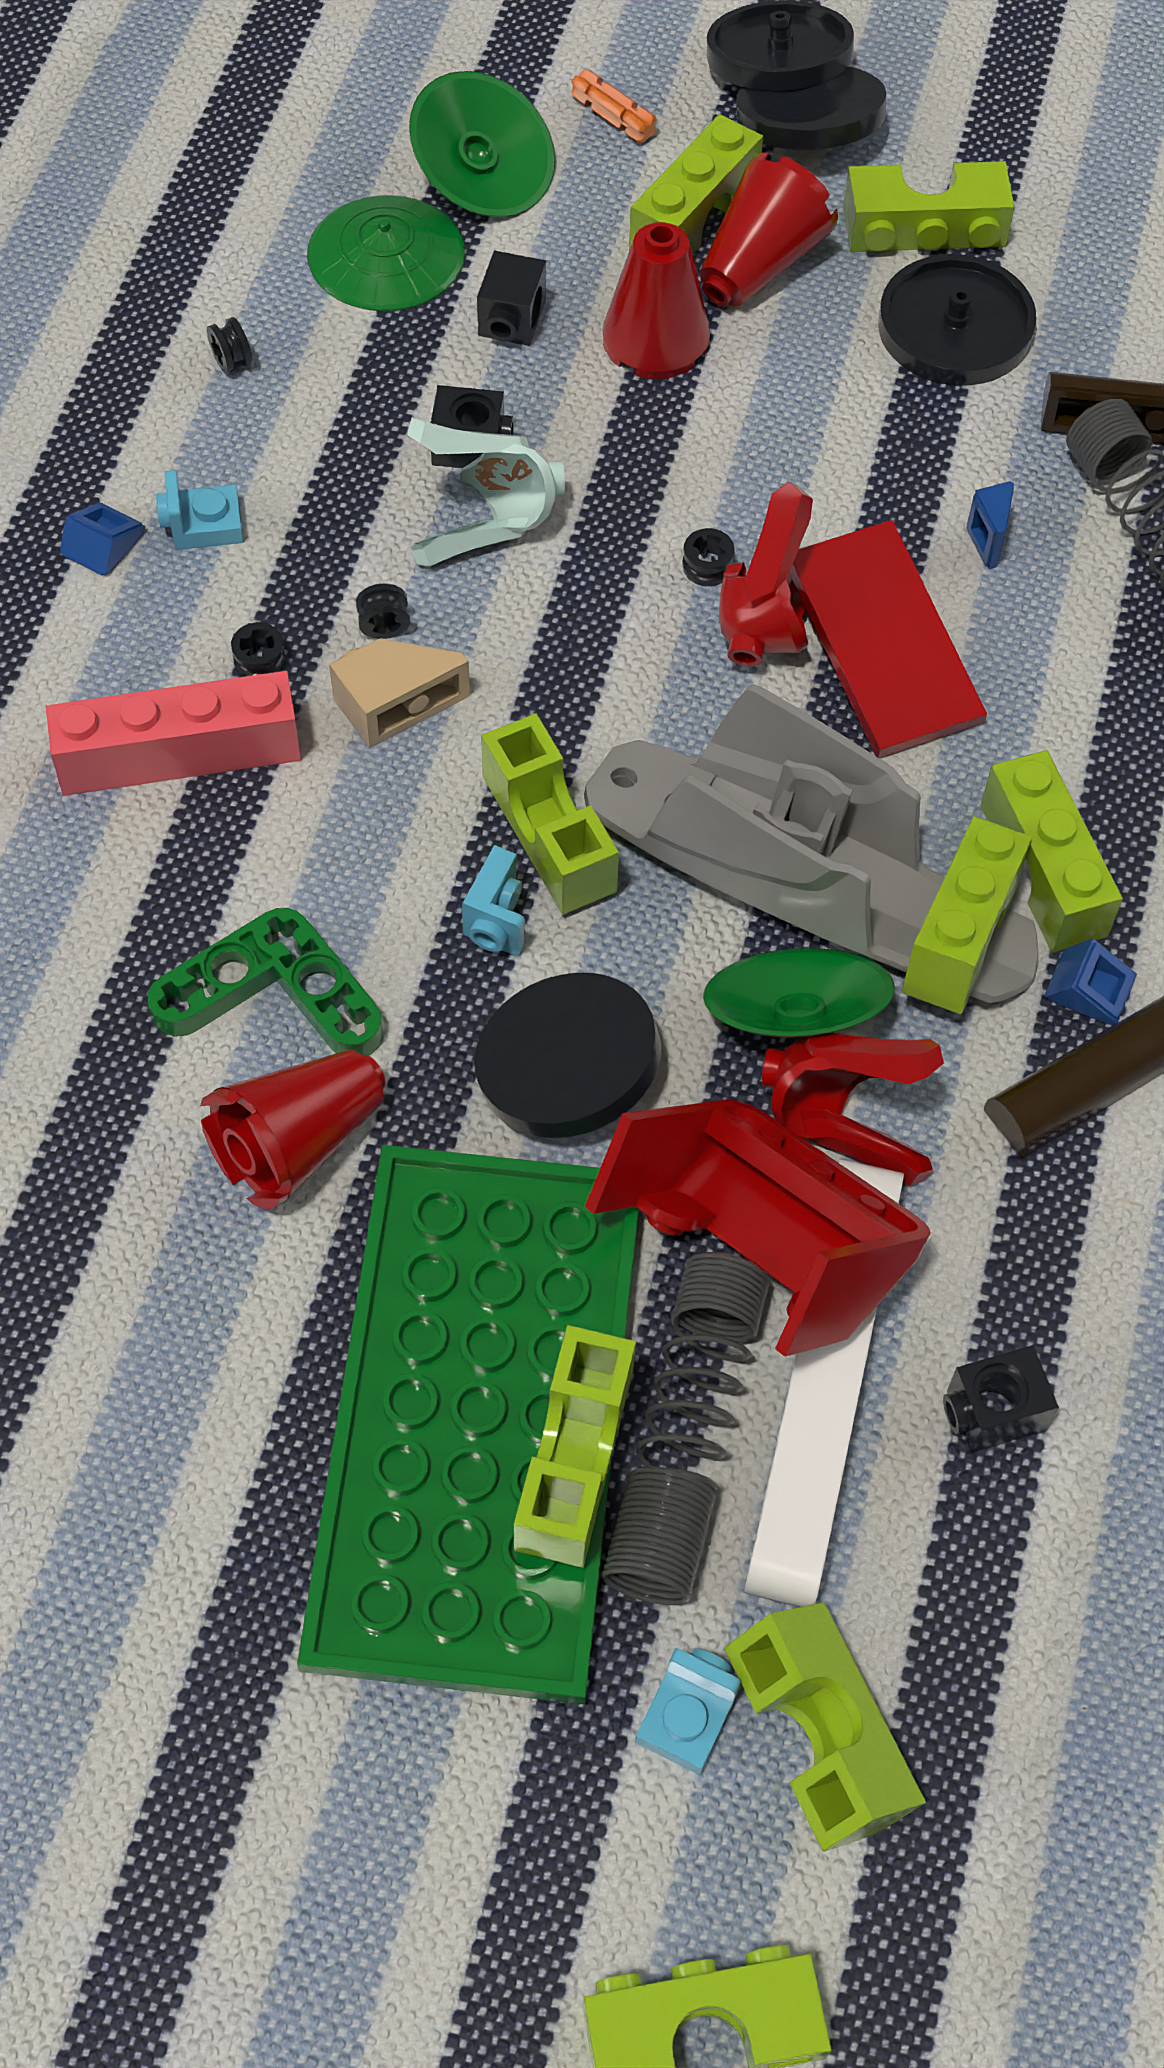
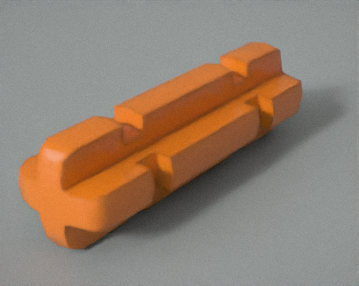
(614, 106)

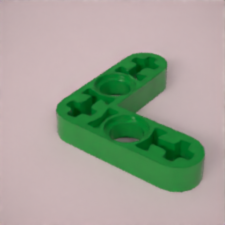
(266, 965)

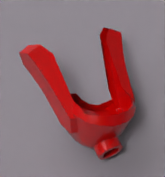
(763, 608)
(820, 1072)

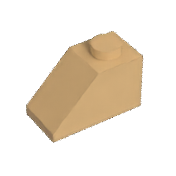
(396, 686)

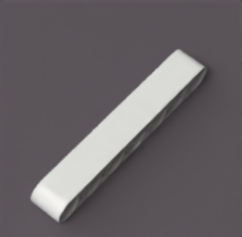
(812, 1453)

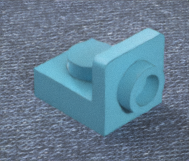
(199, 515)
(490, 905)
(689, 1708)

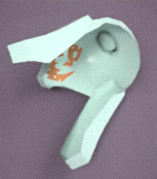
(508, 475)

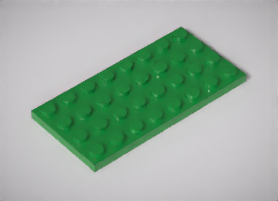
(437, 1424)

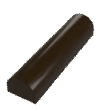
(1071, 394)
(1081, 1081)

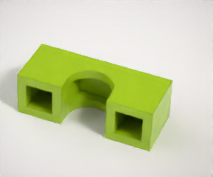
(698, 179)
(891, 216)
(562, 843)
(1070, 882)
(965, 913)
(576, 1447)
(804, 1669)
(768, 2003)

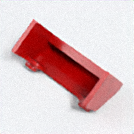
(769, 1200)

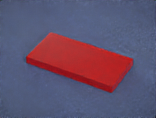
(885, 639)

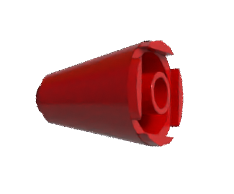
(766, 229)
(657, 306)
(290, 1121)

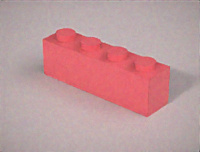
(173, 733)

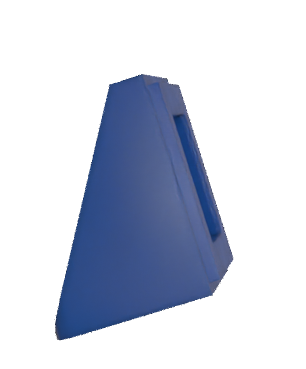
(989, 520)
(99, 537)
(1091, 982)

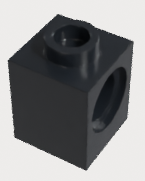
(511, 298)
(468, 411)
(1016, 1377)

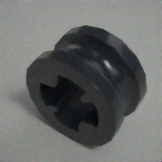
(229, 345)
(702, 542)
(383, 611)
(257, 635)

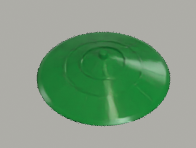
(482, 143)
(386, 253)
(799, 992)

